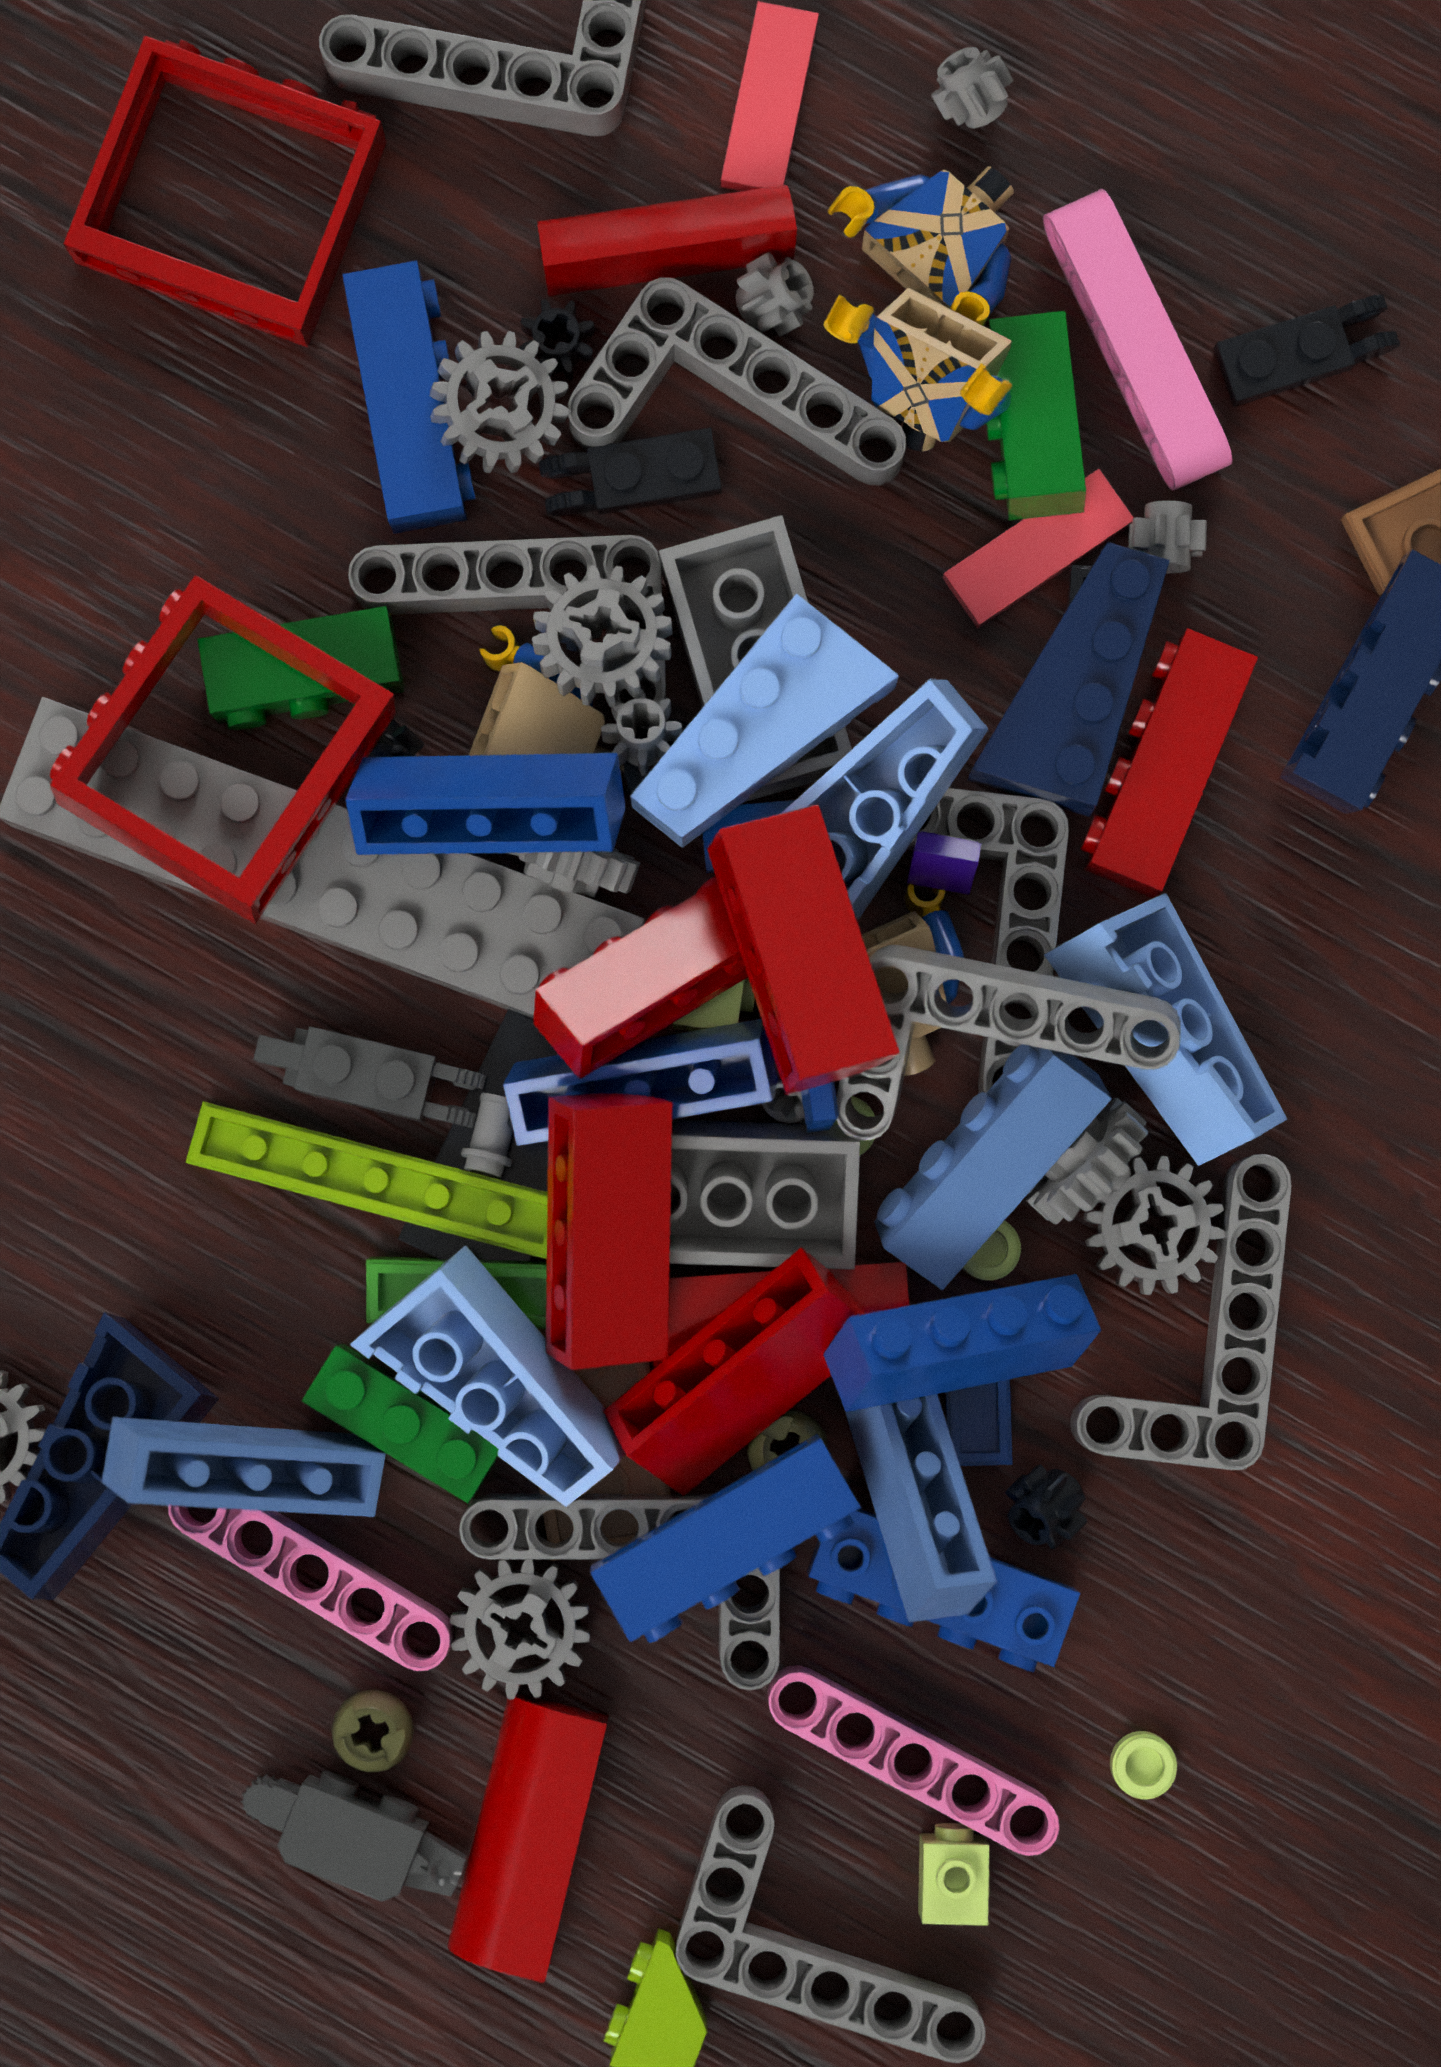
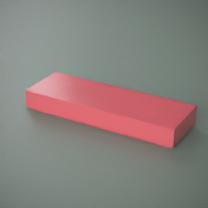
(769, 97)
(1035, 552)

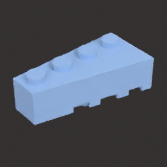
(774, 707)
(892, 784)
(1213, 1085)
(490, 1369)

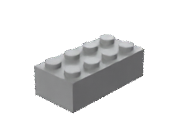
(723, 601)
(762, 1193)

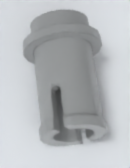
(490, 1138)

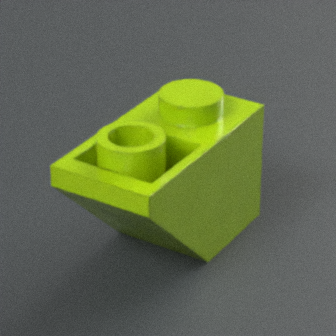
(664, 2015)

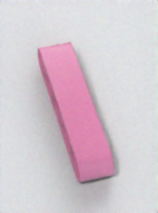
(1137, 339)
(333, 1600)
(932, 1785)

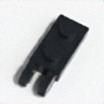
(1300, 350)
(636, 473)

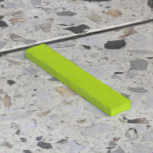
(370, 1179)

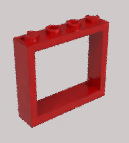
(241, 87)
(305, 812)

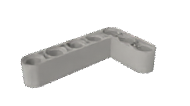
(506, 63)
(733, 376)
(476, 561)
(1018, 862)
(988, 1018)
(1223, 1343)
(588, 1541)
(805, 1959)

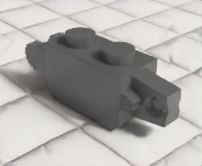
(367, 1074)
(353, 1837)

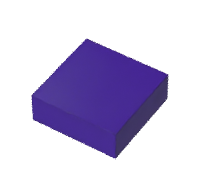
(944, 862)

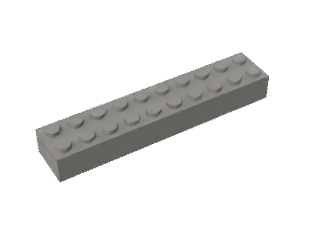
(418, 913)

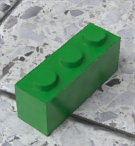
(1040, 429)
(251, 683)
(401, 1422)

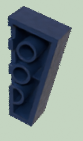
(1374, 692)
(1073, 701)
(63, 1503)

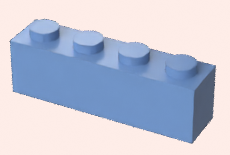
(989, 1161)
(242, 1467)
(922, 1507)

